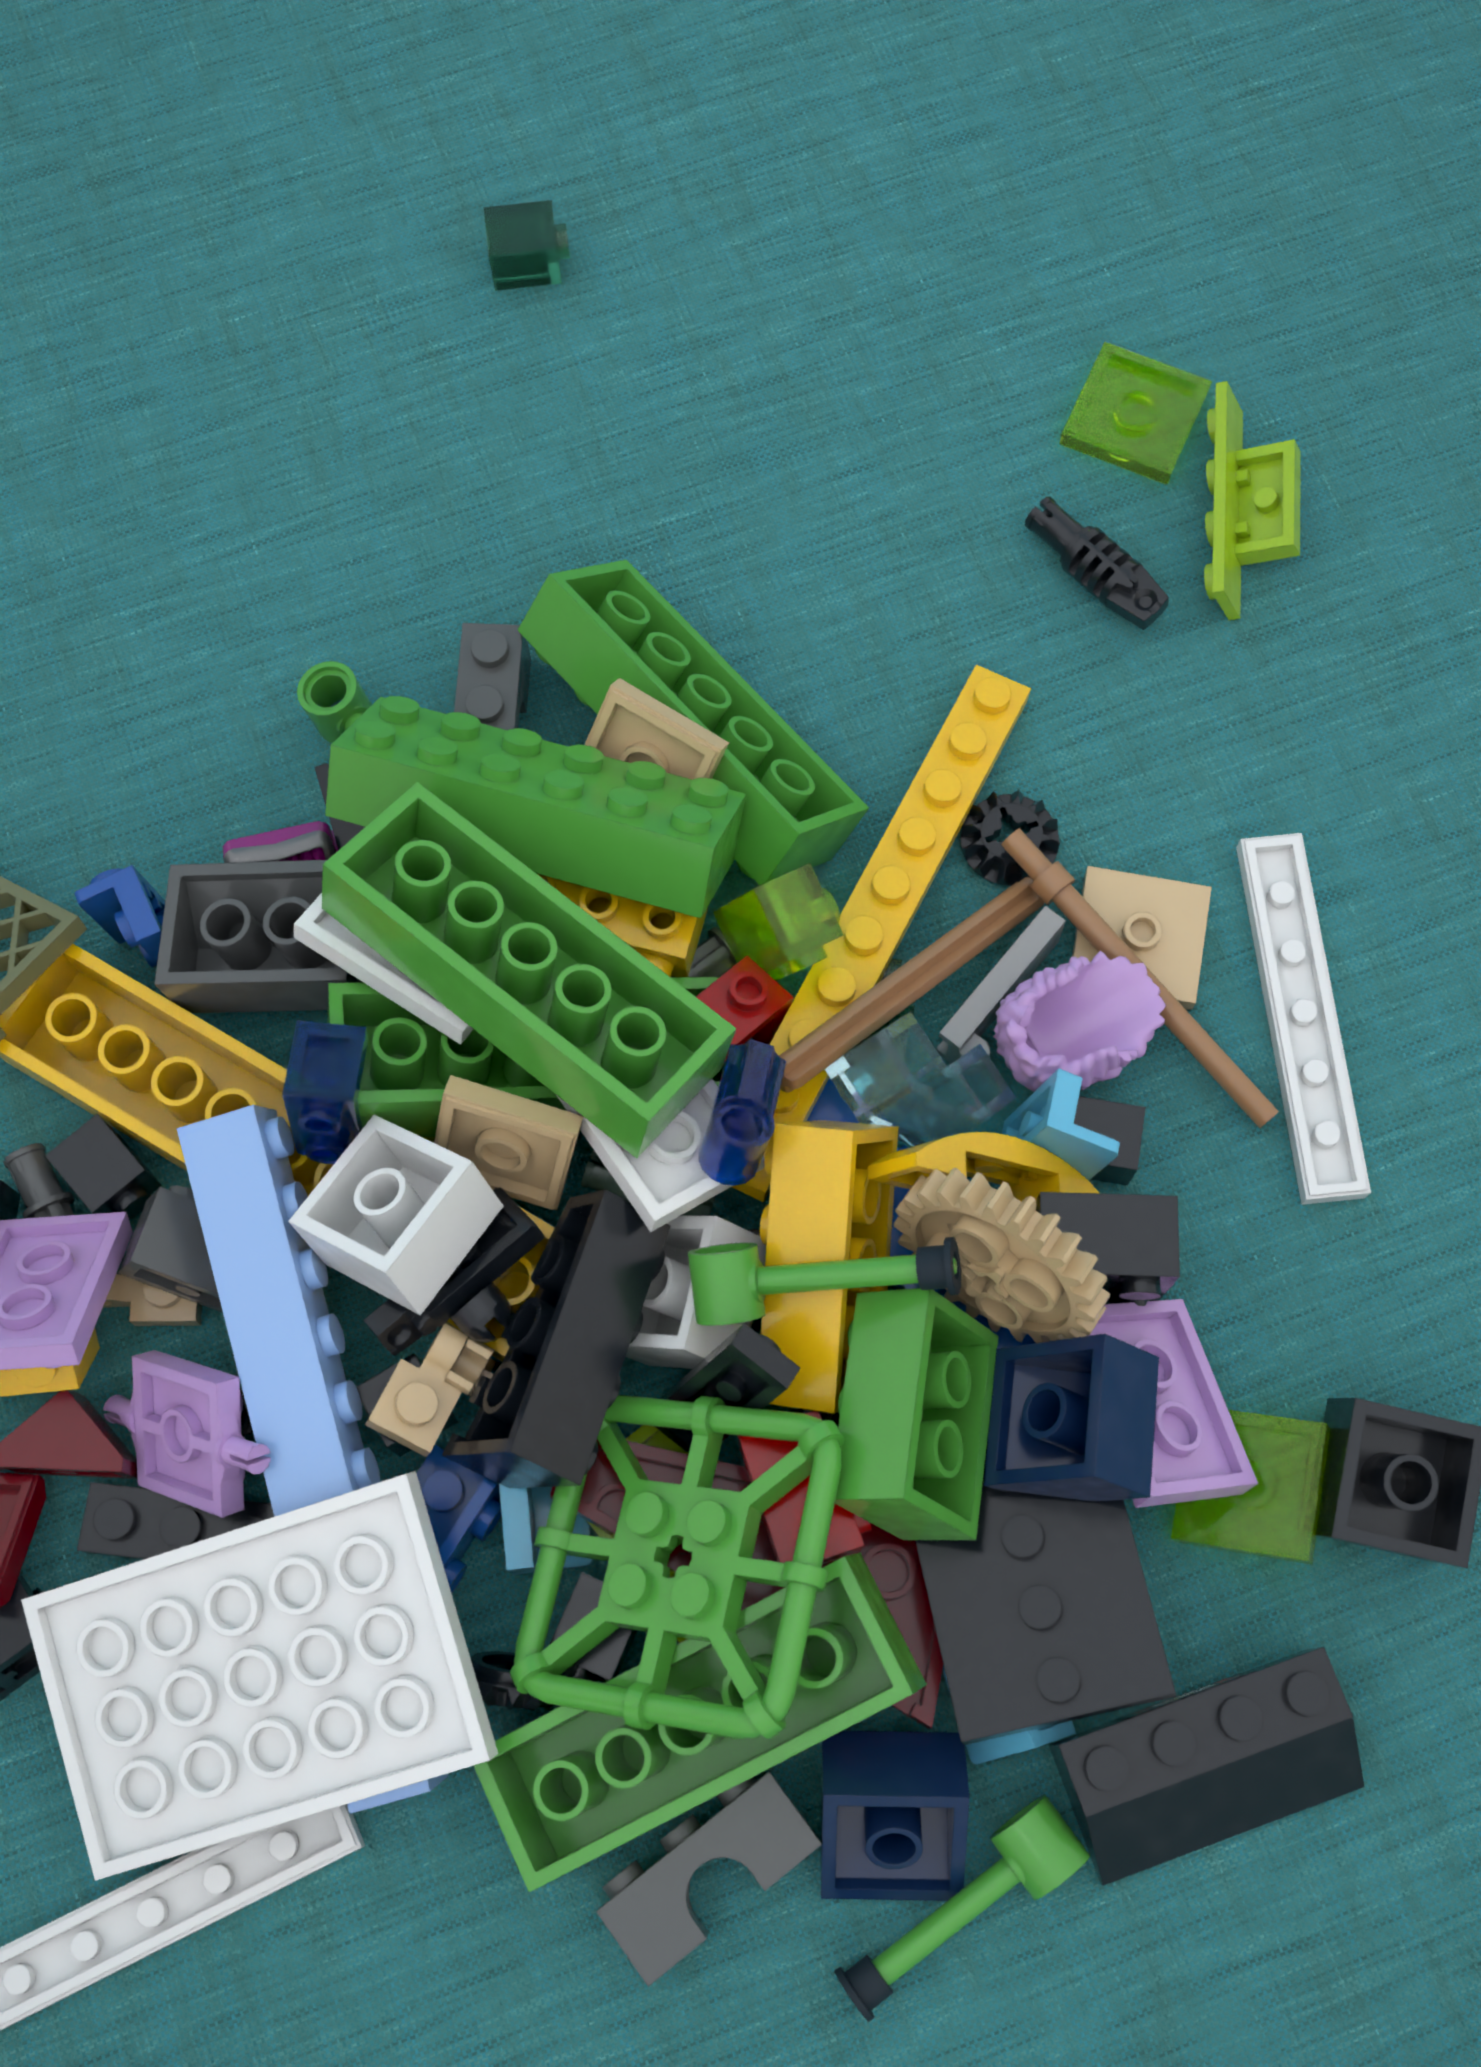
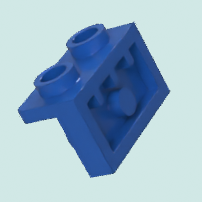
(126, 909)
(459, 1509)

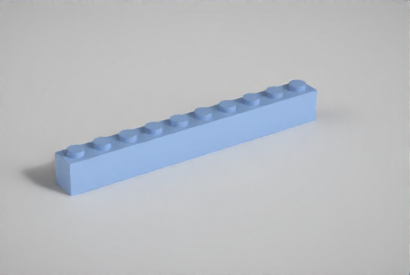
(279, 1321)

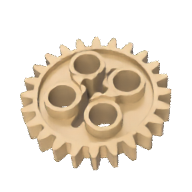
(1011, 1257)

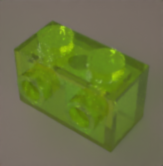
(782, 923)

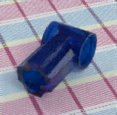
(743, 1113)

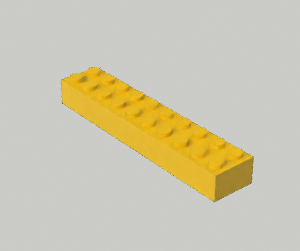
(163, 1068)

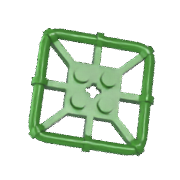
(703, 1597)

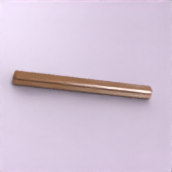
(907, 984)

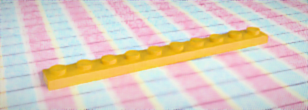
(899, 874)

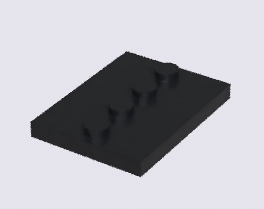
(1043, 1615)

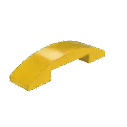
(995, 1155)

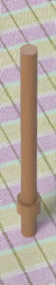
(1054, 885)

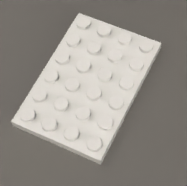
(258, 1677)

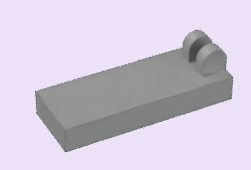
(1016, 966)

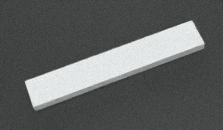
(1302, 1020)
(165, 1909)

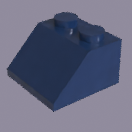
(1073, 1419)
(893, 1815)

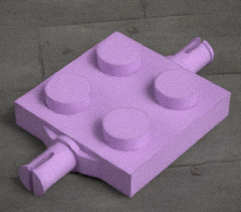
(188, 1432)

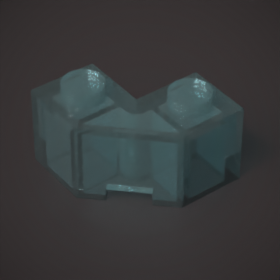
(906, 1084)

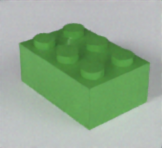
(915, 1415)

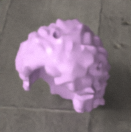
(1078, 1020)

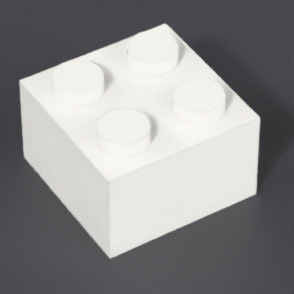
(397, 1213)
(669, 1324)

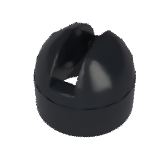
(480, 1310)

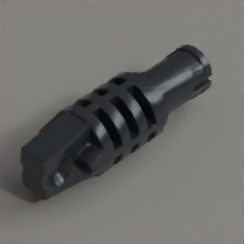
(1099, 565)

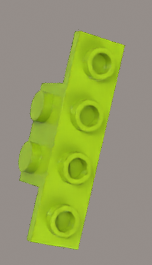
(1253, 505)

